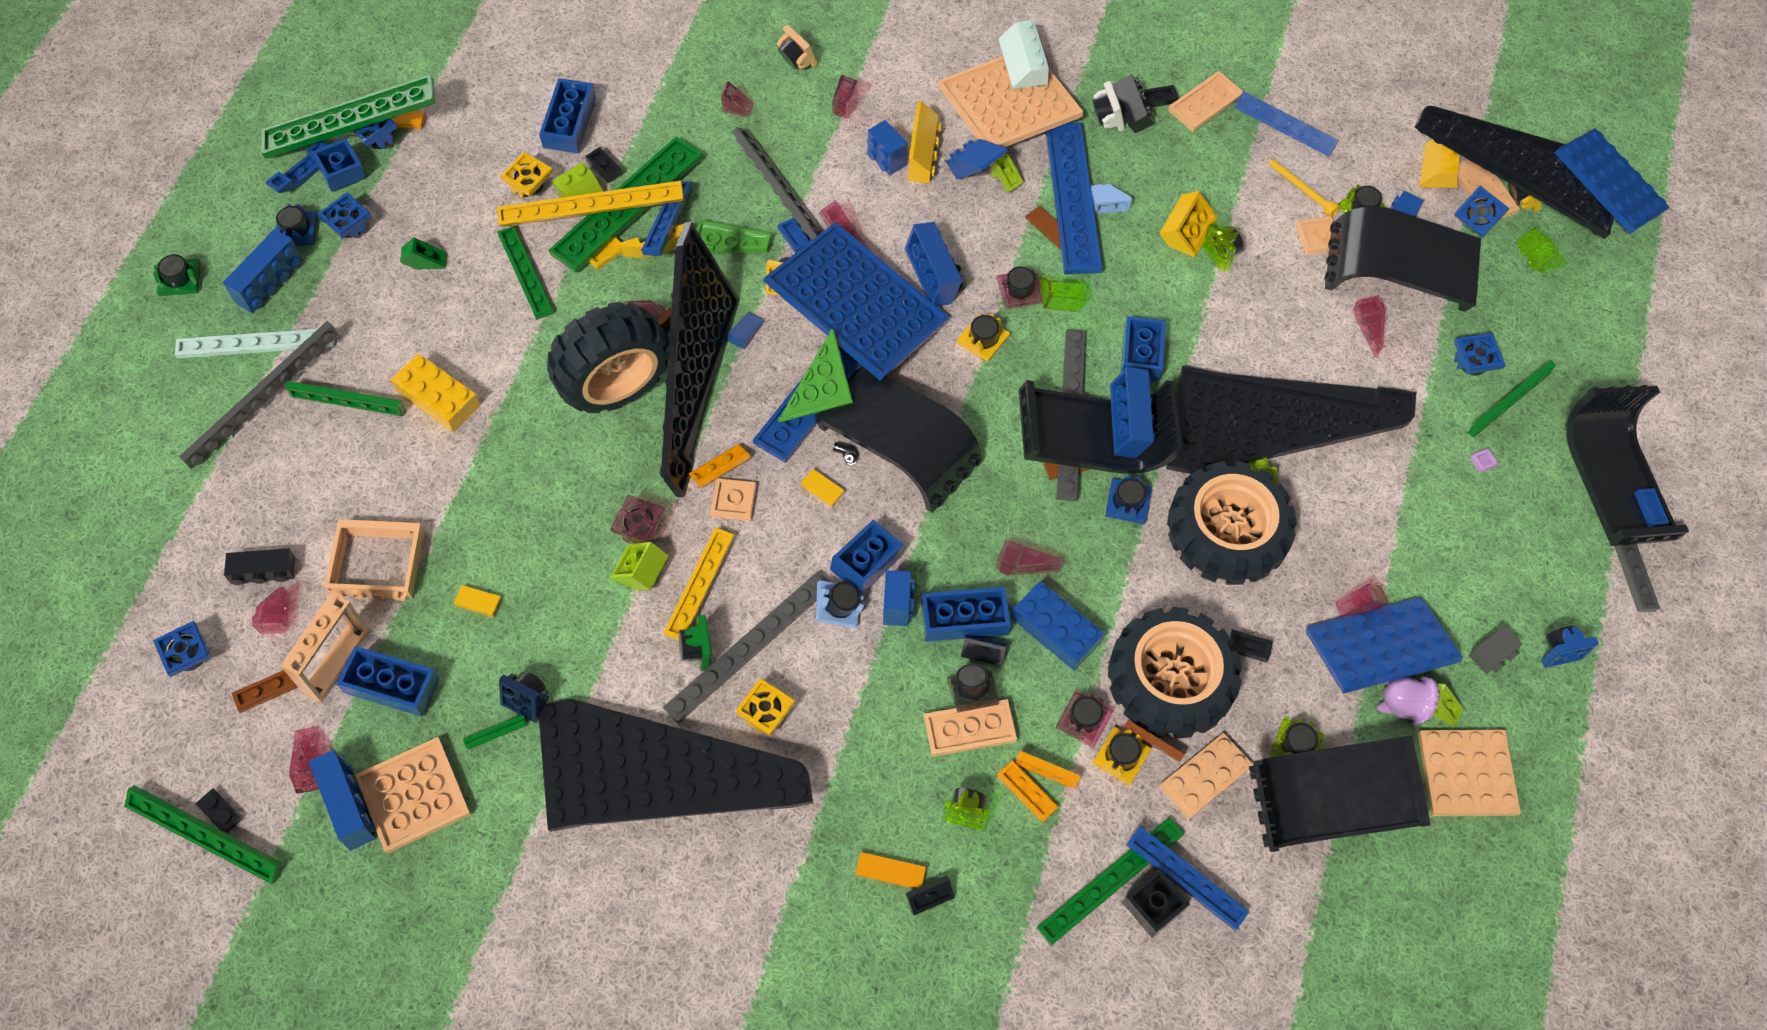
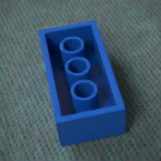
(567, 115)
(933, 263)
(263, 271)
(1131, 412)
(965, 612)
(1057, 625)
(388, 681)
(343, 799)

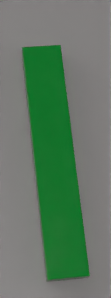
(525, 272)
(345, 398)
(1511, 399)

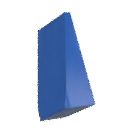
(745, 330)

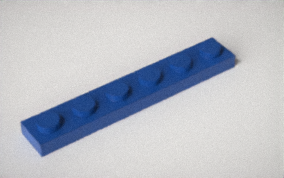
(1286, 123)
(665, 224)
(1187, 878)

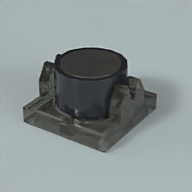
(972, 683)

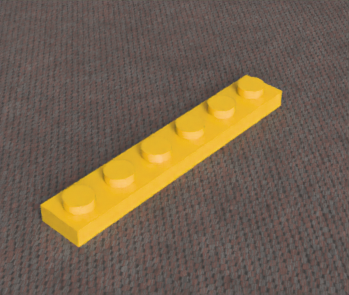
(699, 583)

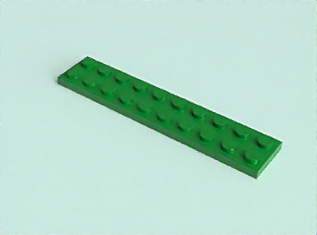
(348, 116)
(600, 229)

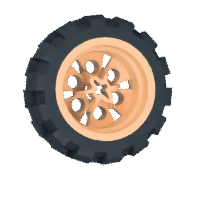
(608, 357)
(1207, 545)
(1201, 648)

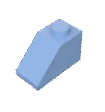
(1109, 199)

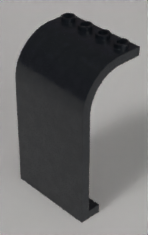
(1405, 252)
(909, 432)
(1080, 432)
(1613, 464)
(1339, 792)

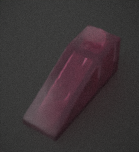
(834, 213)
(1371, 320)
(1022, 560)
(304, 749)

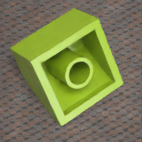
(576, 181)
(640, 566)

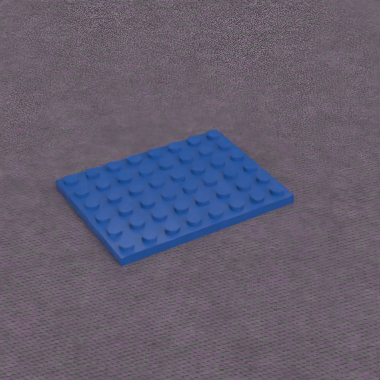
(860, 297)

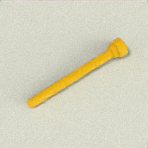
(1330, 208)

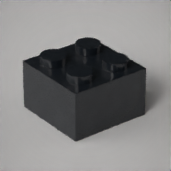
(1155, 903)

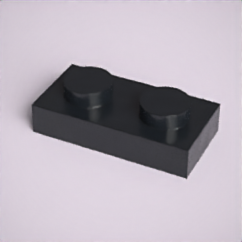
(1161, 95)
(603, 164)
(1251, 645)
(983, 650)
(218, 811)
(930, 895)

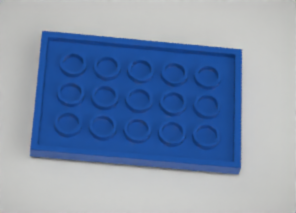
(1612, 180)
(1383, 645)

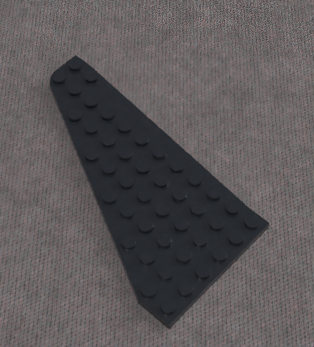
(1520, 160)
(699, 327)
(1270, 417)
(630, 768)

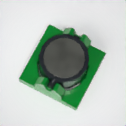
(176, 272)
(695, 643)

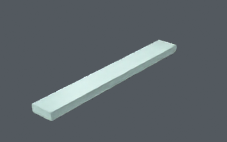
(242, 343)

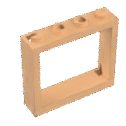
(374, 529)
(312, 640)

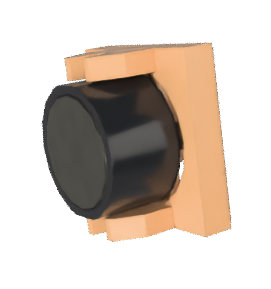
(795, 49)

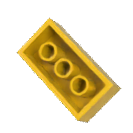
(435, 392)

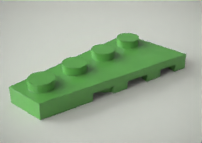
(732, 239)

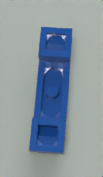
(297, 174)

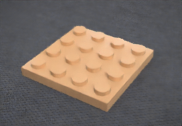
(1468, 773)
(412, 795)

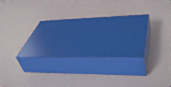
(793, 234)
(1651, 507)

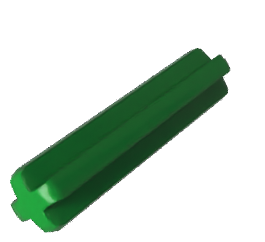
(495, 731)

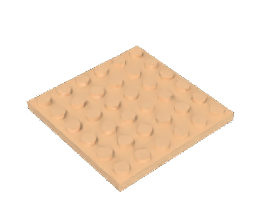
(1006, 114)

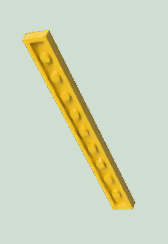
(590, 203)

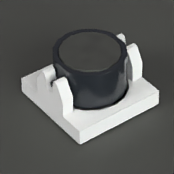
(1108, 108)

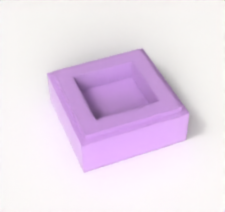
(1484, 460)

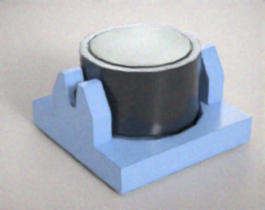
(840, 600)

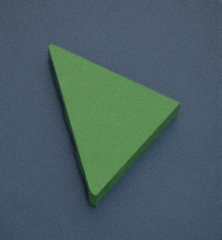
(822, 385)

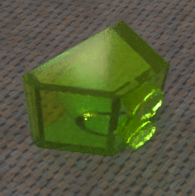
(1540, 251)
(1062, 293)

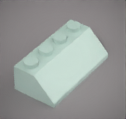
(1024, 55)

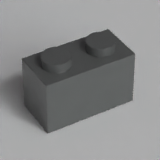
(1495, 650)

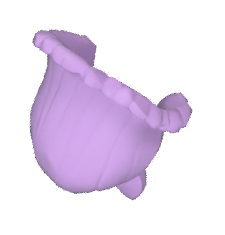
(1410, 699)

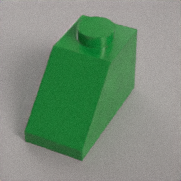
(422, 255)

